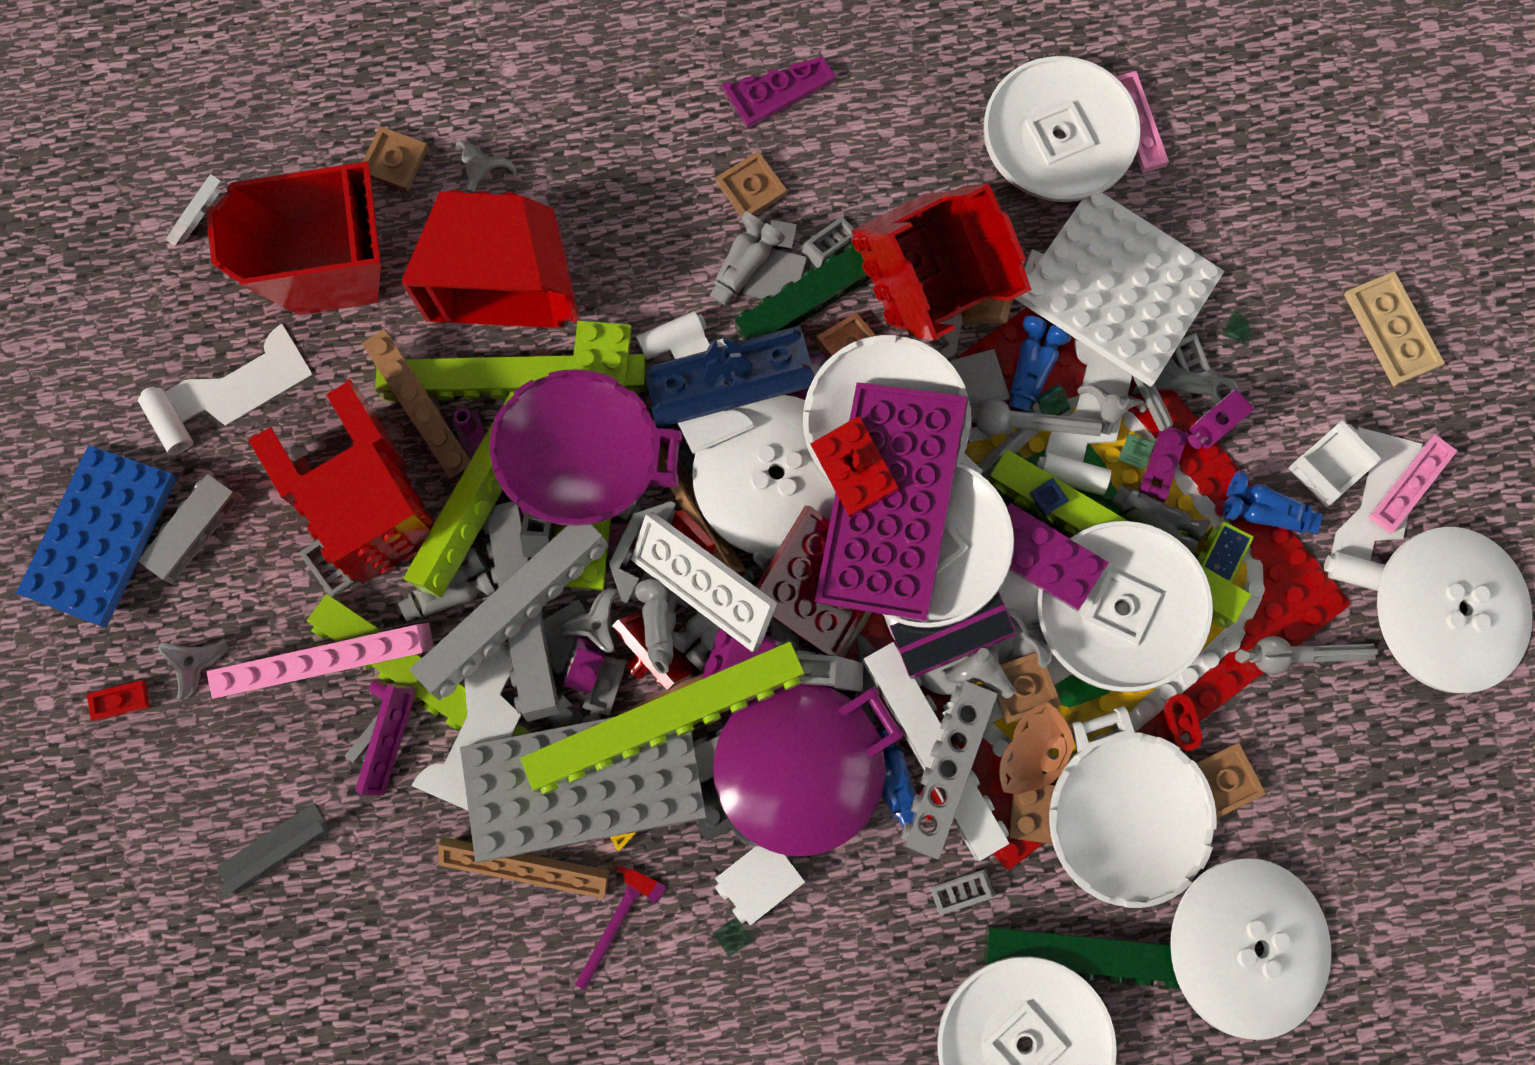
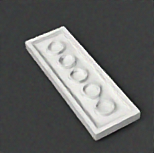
(194, 211)
(703, 581)

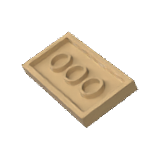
(1394, 329)

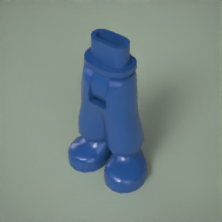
(1035, 362)
(1268, 507)
(898, 785)

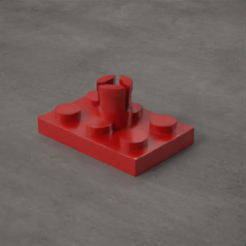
(854, 466)
(632, 632)

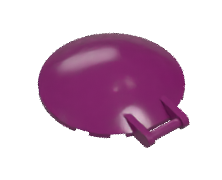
(578, 448)
(802, 768)

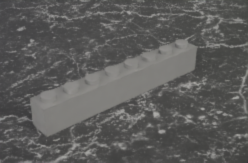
(508, 609)
(529, 647)

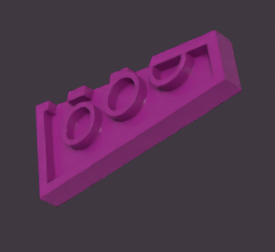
(768, 94)

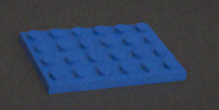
(97, 536)

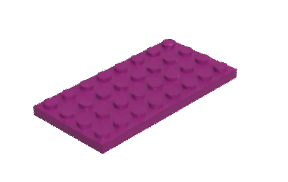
(892, 551)

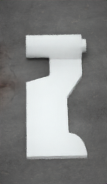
(683, 338)
(225, 397)
(1067, 450)
(1356, 537)
(487, 720)

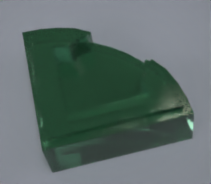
(1237, 329)

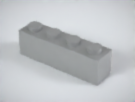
(188, 529)

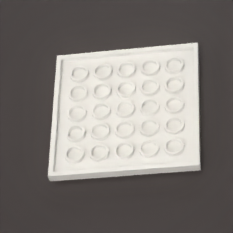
(1120, 286)

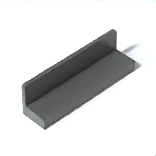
(272, 850)

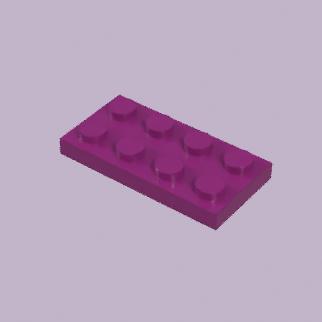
(1053, 560)

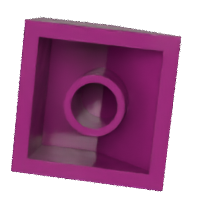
(730, 652)

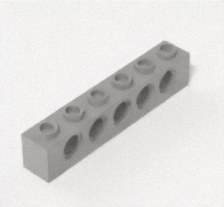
(981, 703)

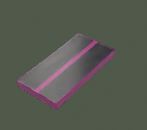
(935, 647)

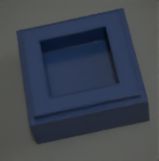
(1048, 497)

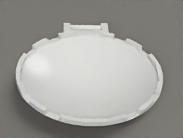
(884, 362)
(1131, 815)

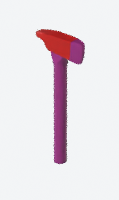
(636, 884)

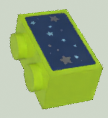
(1224, 550)

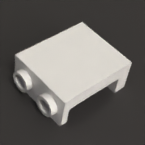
(1335, 463)
(758, 883)

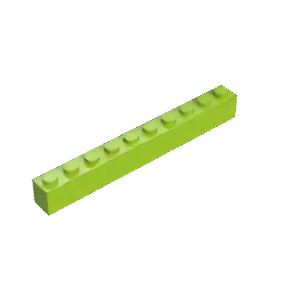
(495, 375)
(1019, 477)
(342, 624)
(661, 718)

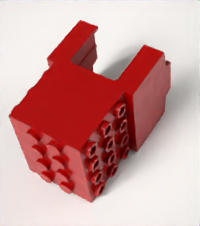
(941, 258)
(358, 499)

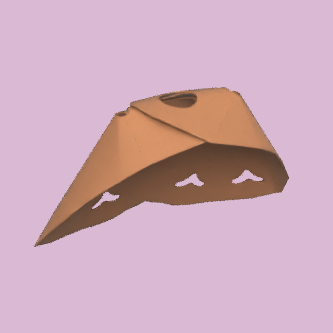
(1032, 751)

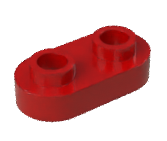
(1185, 722)

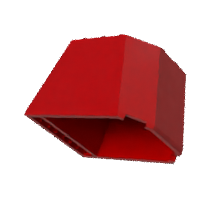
(301, 238)
(491, 263)

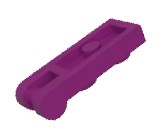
(1163, 463)

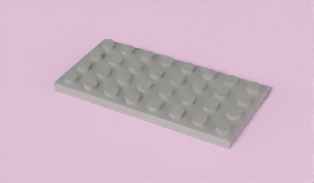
(629, 797)

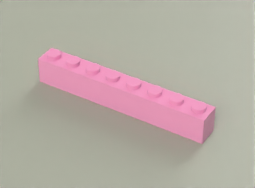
(320, 660)

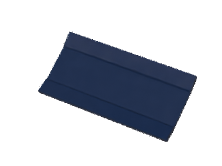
(729, 376)

